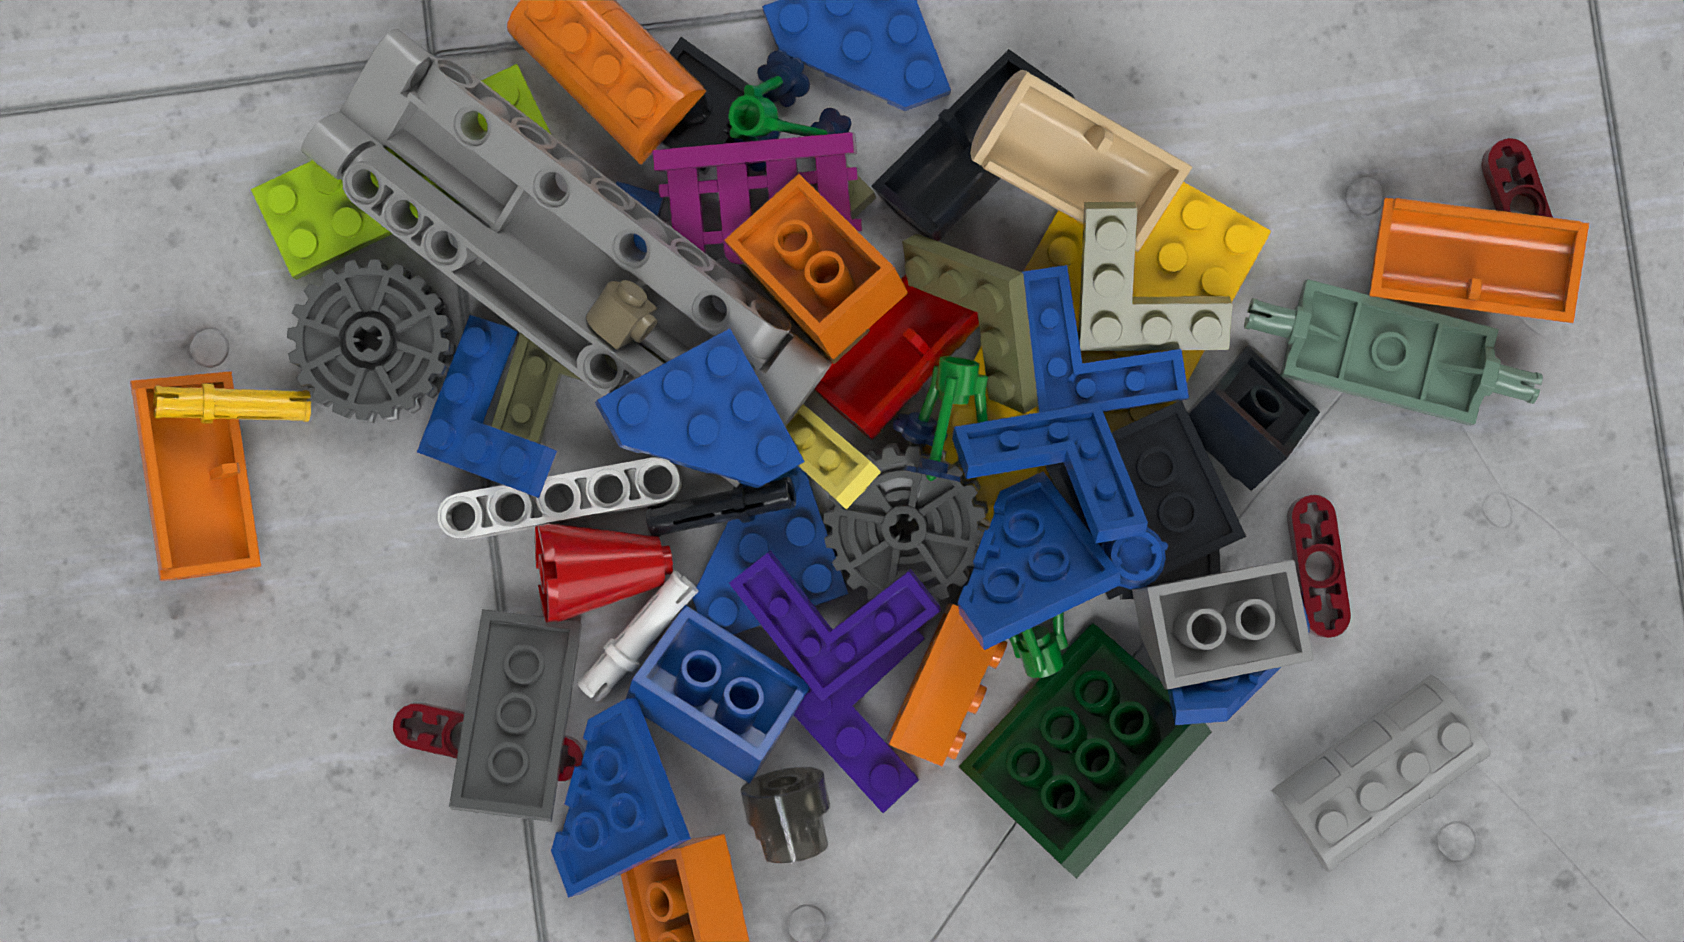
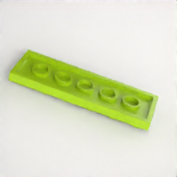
(317, 220)

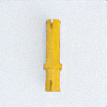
(218, 403)

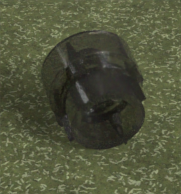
(788, 813)

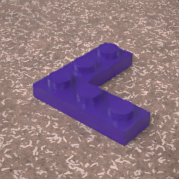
(827, 655)
(853, 740)

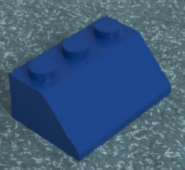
(717, 693)

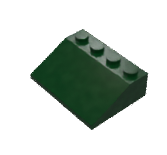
(1083, 750)

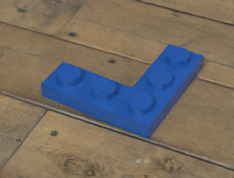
(1058, 364)
(456, 423)
(1065, 435)

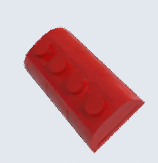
(895, 359)

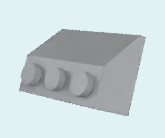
(1224, 624)

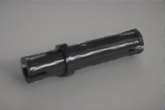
(740, 503)

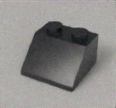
(1251, 419)

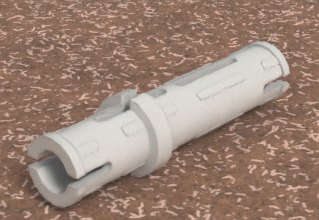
(625, 650)

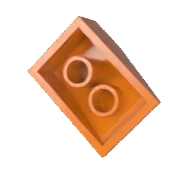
(817, 266)

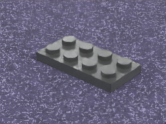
(516, 716)

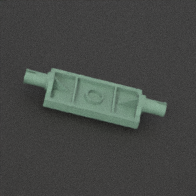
(1391, 352)

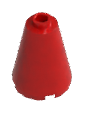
(595, 568)

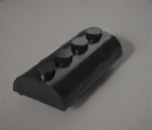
(936, 175)

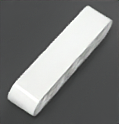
(538, 511)

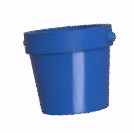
(1137, 558)

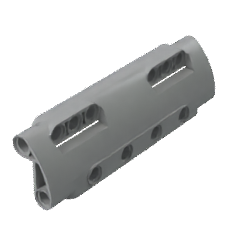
(544, 246)

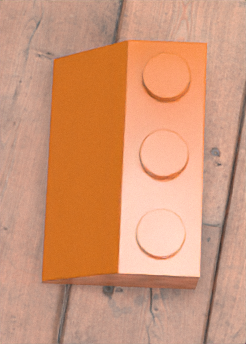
(944, 691)
(686, 895)

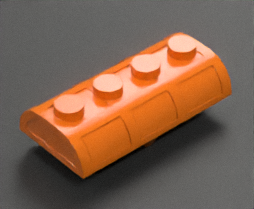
(608, 67)
(1478, 259)
(195, 486)

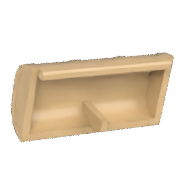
(1073, 154)

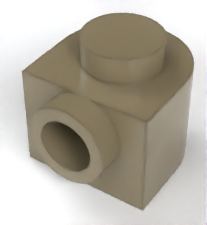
(622, 314)

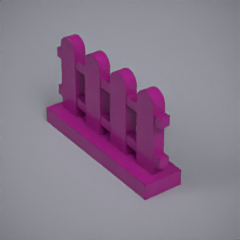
(735, 184)

